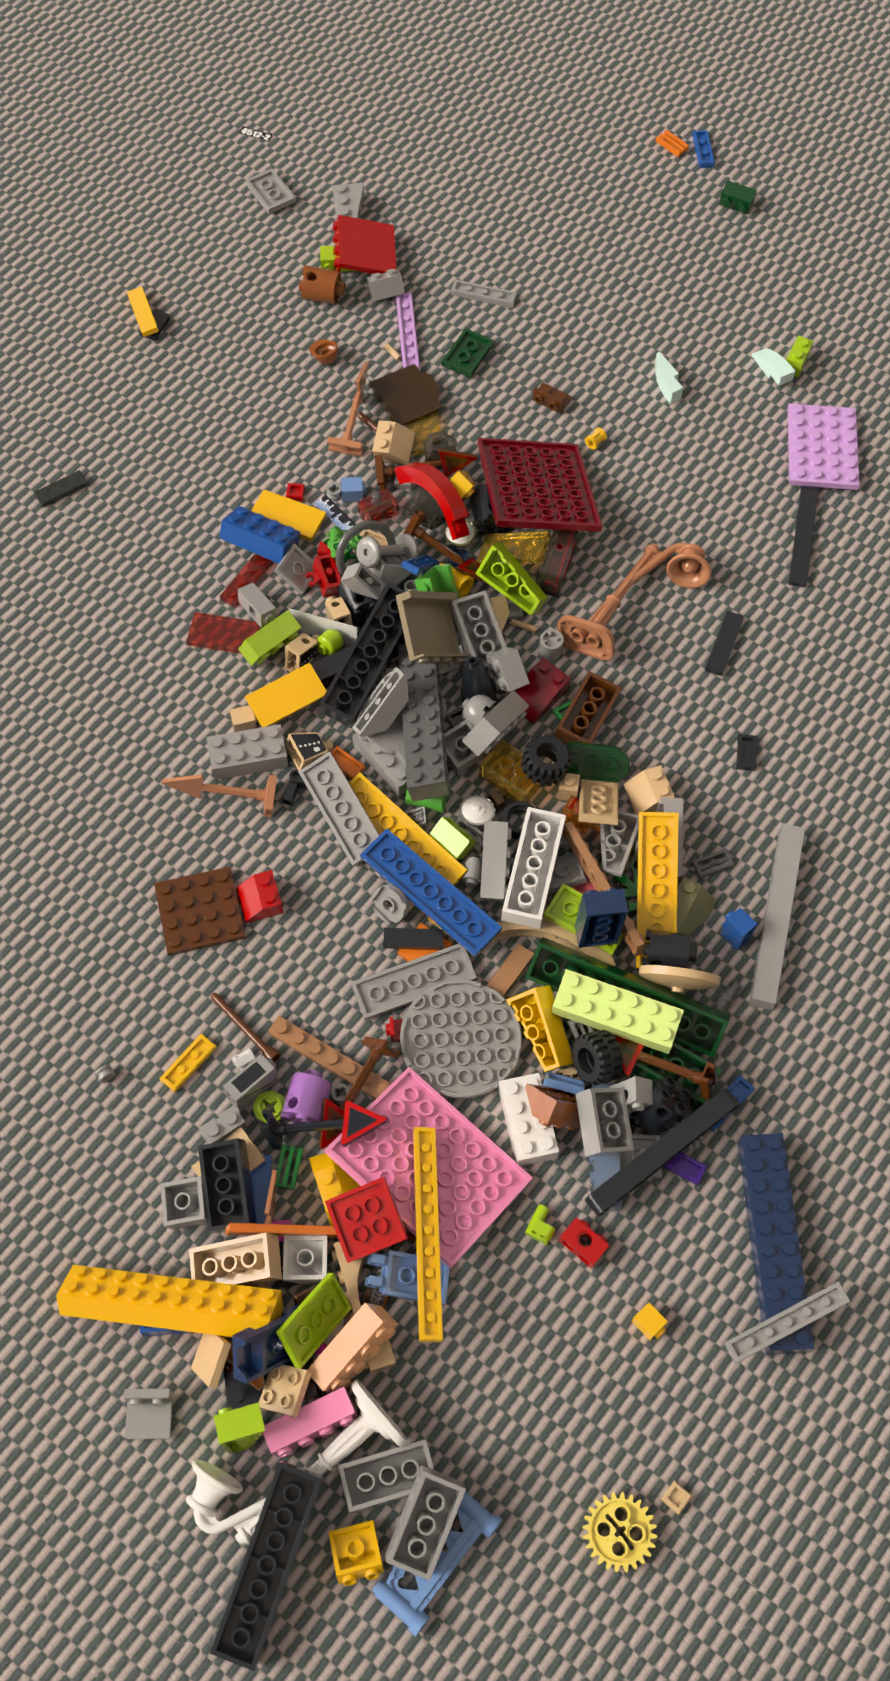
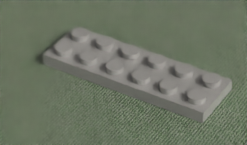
(340, 806)
(405, 982)

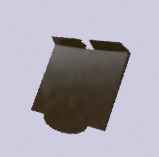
(407, 394)

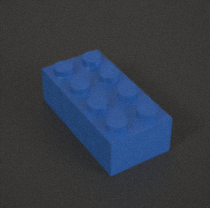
(258, 534)

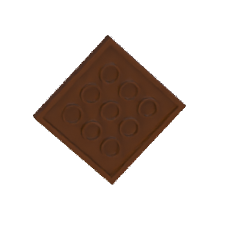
(199, 911)

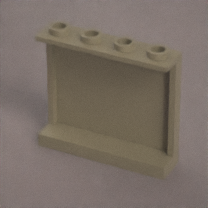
(429, 627)

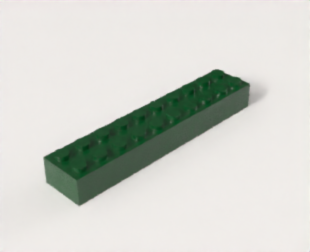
(699, 1026)

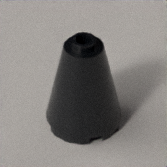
(476, 680)

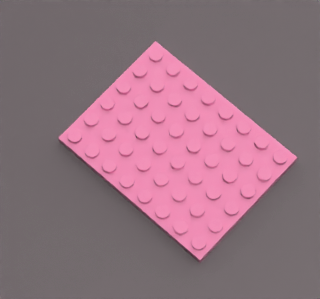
(472, 1172)

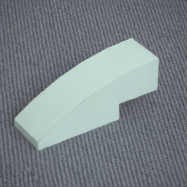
(774, 366)
(667, 379)

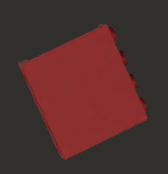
(363, 245)

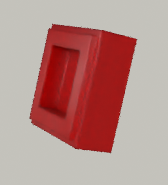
(295, 491)

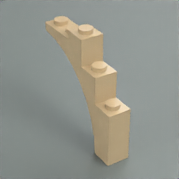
(553, 932)

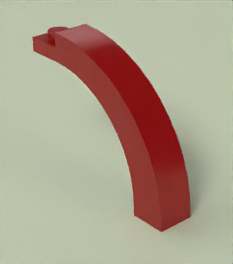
(443, 492)

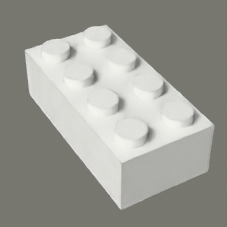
(529, 1138)

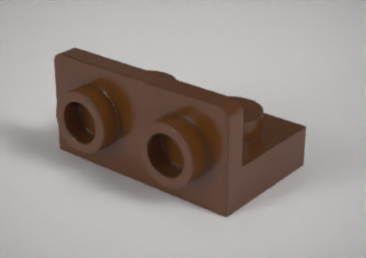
(551, 397)

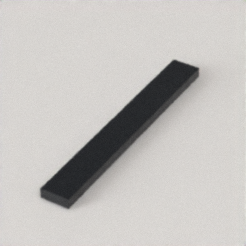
(803, 536)

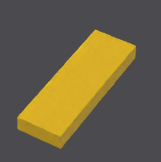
(188, 1063)

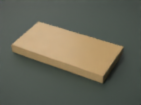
(598, 802)

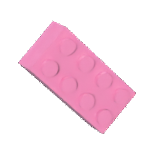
(313, 1420)

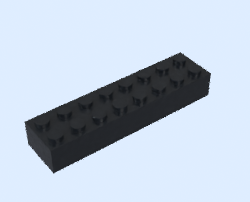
(365, 660)
(267, 1565)

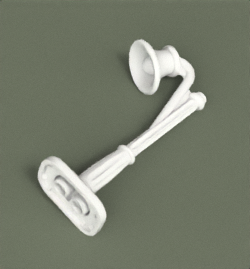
(215, 1483)

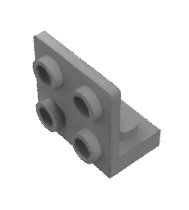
(148, 1413)

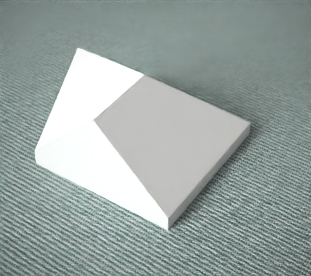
(304, 1259)

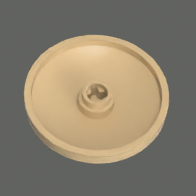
(679, 978)

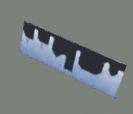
(334, 513)

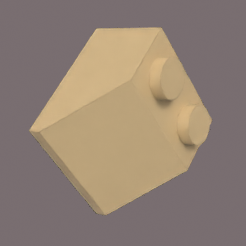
(393, 442)
(647, 788)

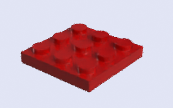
(366, 1219)

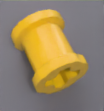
(595, 438)

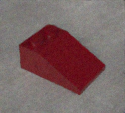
(545, 688)

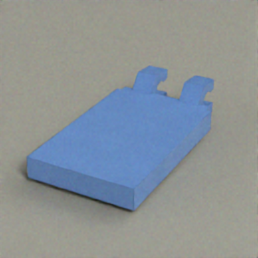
(400, 1275)

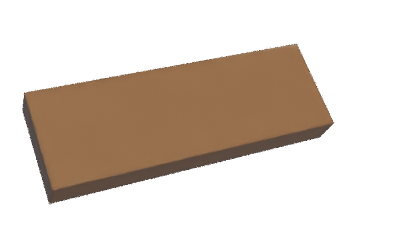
(511, 970)

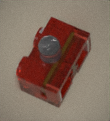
(378, 506)

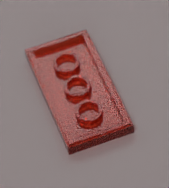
(220, 632)

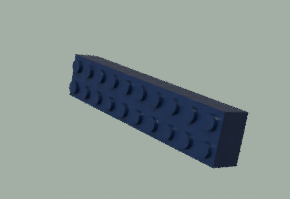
(773, 1234)

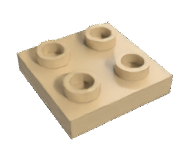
(285, 1390)

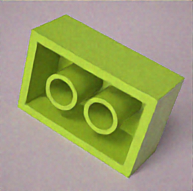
(270, 638)

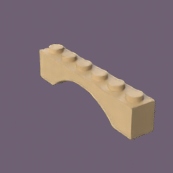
(350, 1276)

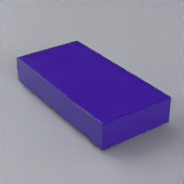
(686, 1168)

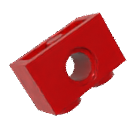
(588, 1254)

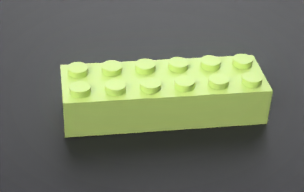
(617, 1011)

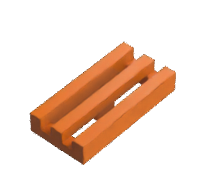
(670, 141)

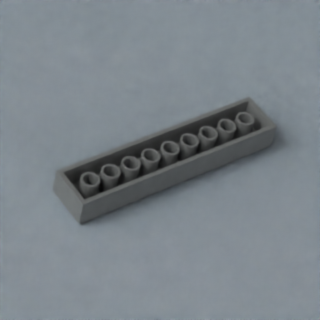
(424, 730)

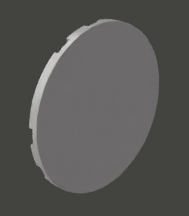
(461, 1038)

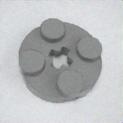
(399, 903)

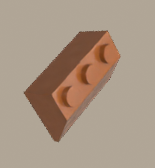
(553, 1107)

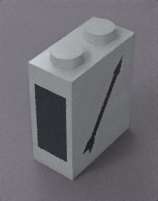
(251, 1082)

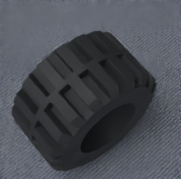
(546, 747)
(597, 1057)

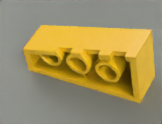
(542, 1027)

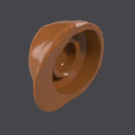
(324, 351)

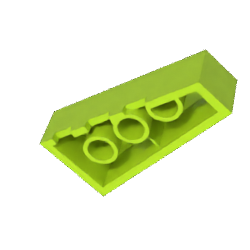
(511, 579)
(239, 1427)

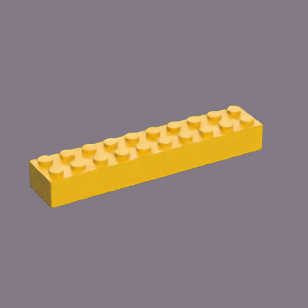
(166, 1301)

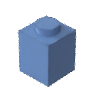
(352, 489)

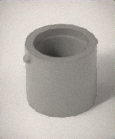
(551, 644)

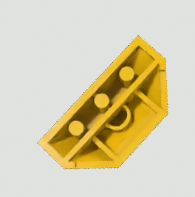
(330, 1179)

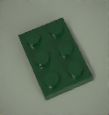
(467, 353)

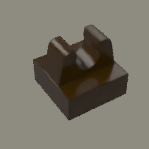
(498, 798)

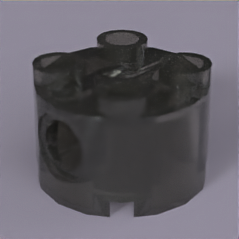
(437, 441)

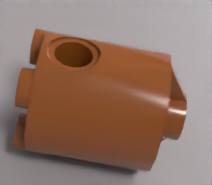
(321, 285)

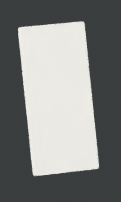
(318, 625)

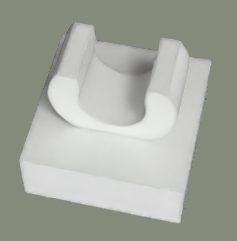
(243, 1058)

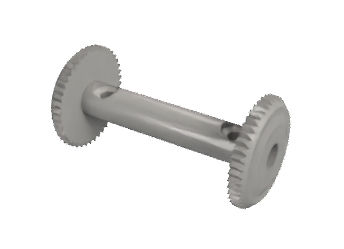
(370, 551)

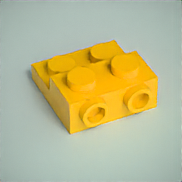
(356, 1553)

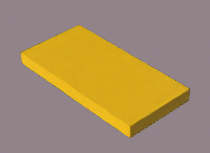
(290, 513)
(286, 695)

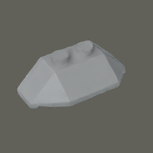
(383, 704)

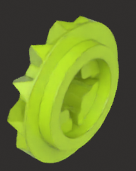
(270, 1098)

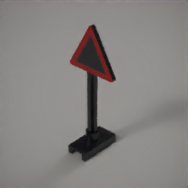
(355, 1124)

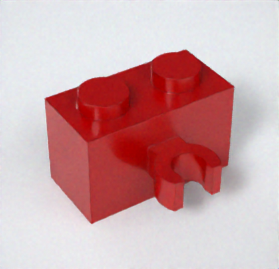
(325, 575)

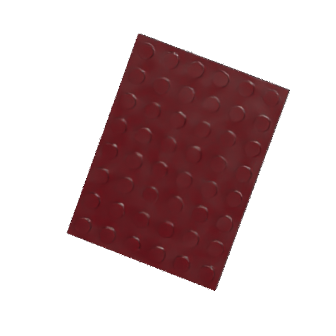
(538, 485)

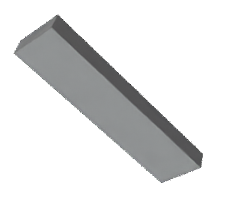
(484, 293)

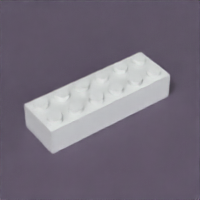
(533, 868)

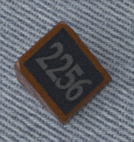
(374, 1297)

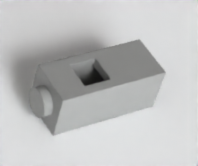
(256, 604)

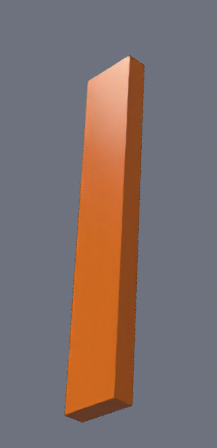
(281, 1230)

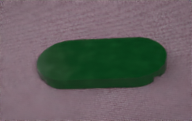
(598, 762)

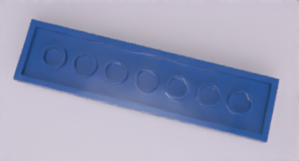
(431, 892)

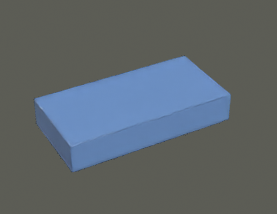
(563, 1083)

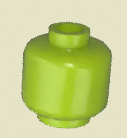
(330, 642)

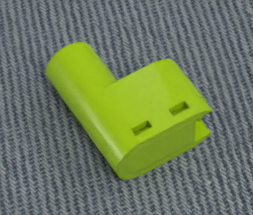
(538, 1228)

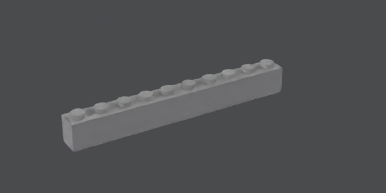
(777, 917)

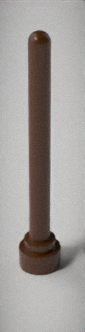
(267, 1051)

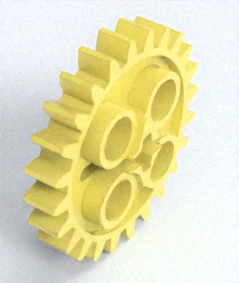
(634, 1518)

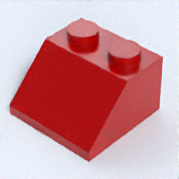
(259, 897)

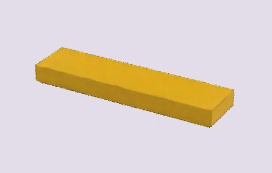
(142, 311)

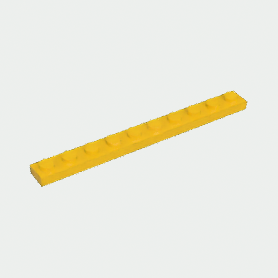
(427, 1235)

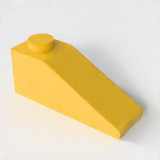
(463, 483)

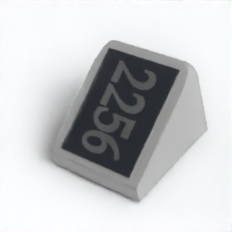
(418, 816)

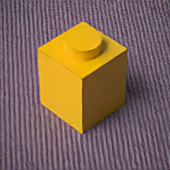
(650, 1322)

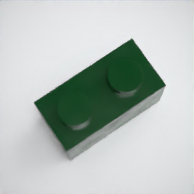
(738, 197)

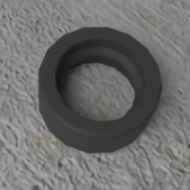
(519, 806)

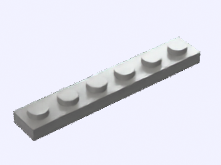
(786, 1322)

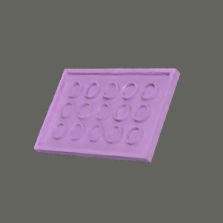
(822, 446)

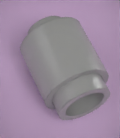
(473, 874)

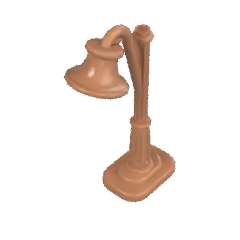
(595, 640)

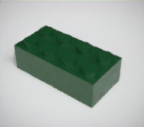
(681, 1057)

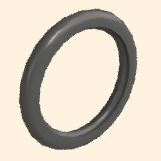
(349, 534)

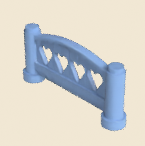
(408, 1603)

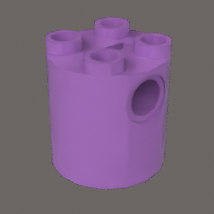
(306, 1097)

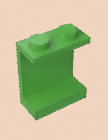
(437, 579)

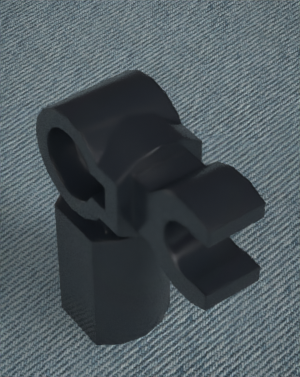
(292, 788)

